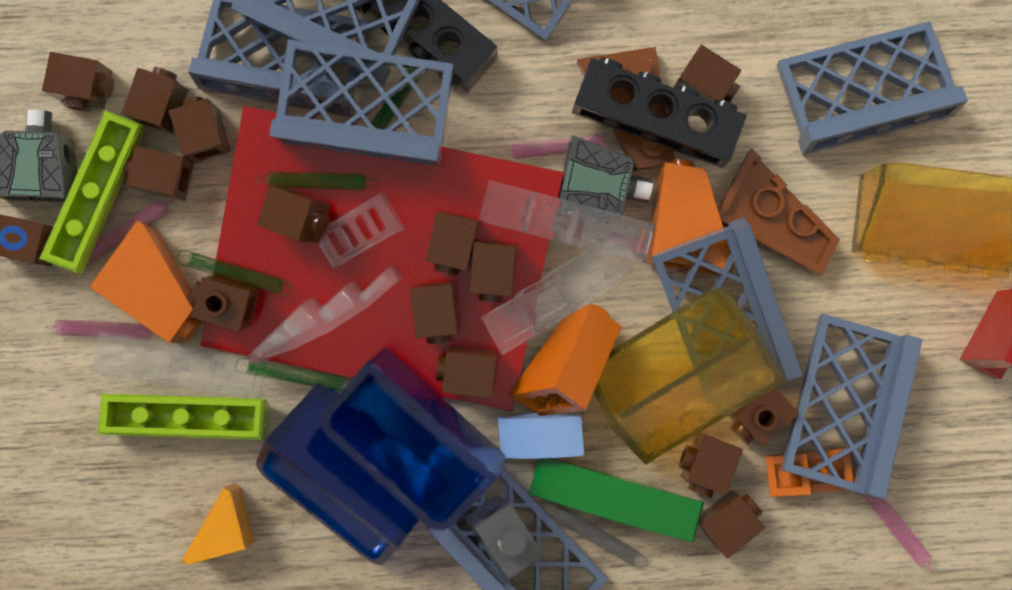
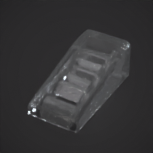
(387, 215)

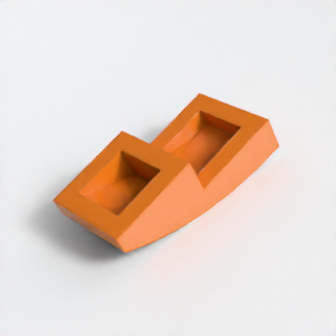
(788, 484)

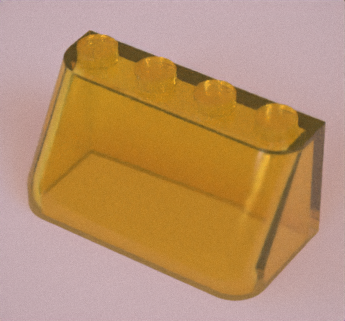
(935, 218)
(684, 375)

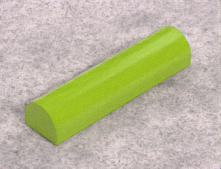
(92, 193)
(184, 416)

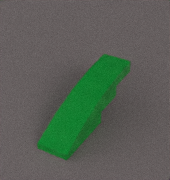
(617, 498)

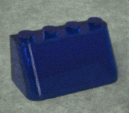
(412, 441)
(331, 484)

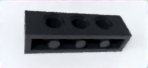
(444, 25)
(634, 118)

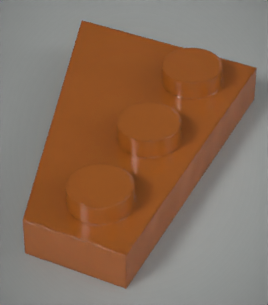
(646, 154)
(777, 216)

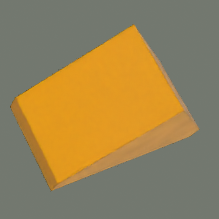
(224, 529)

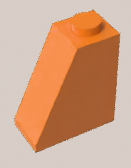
(683, 212)
(149, 285)
(568, 363)

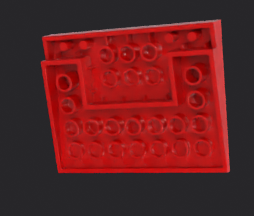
(416, 196)

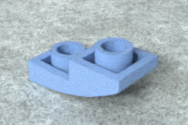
(541, 436)

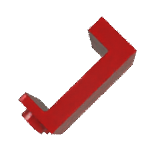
(992, 341)

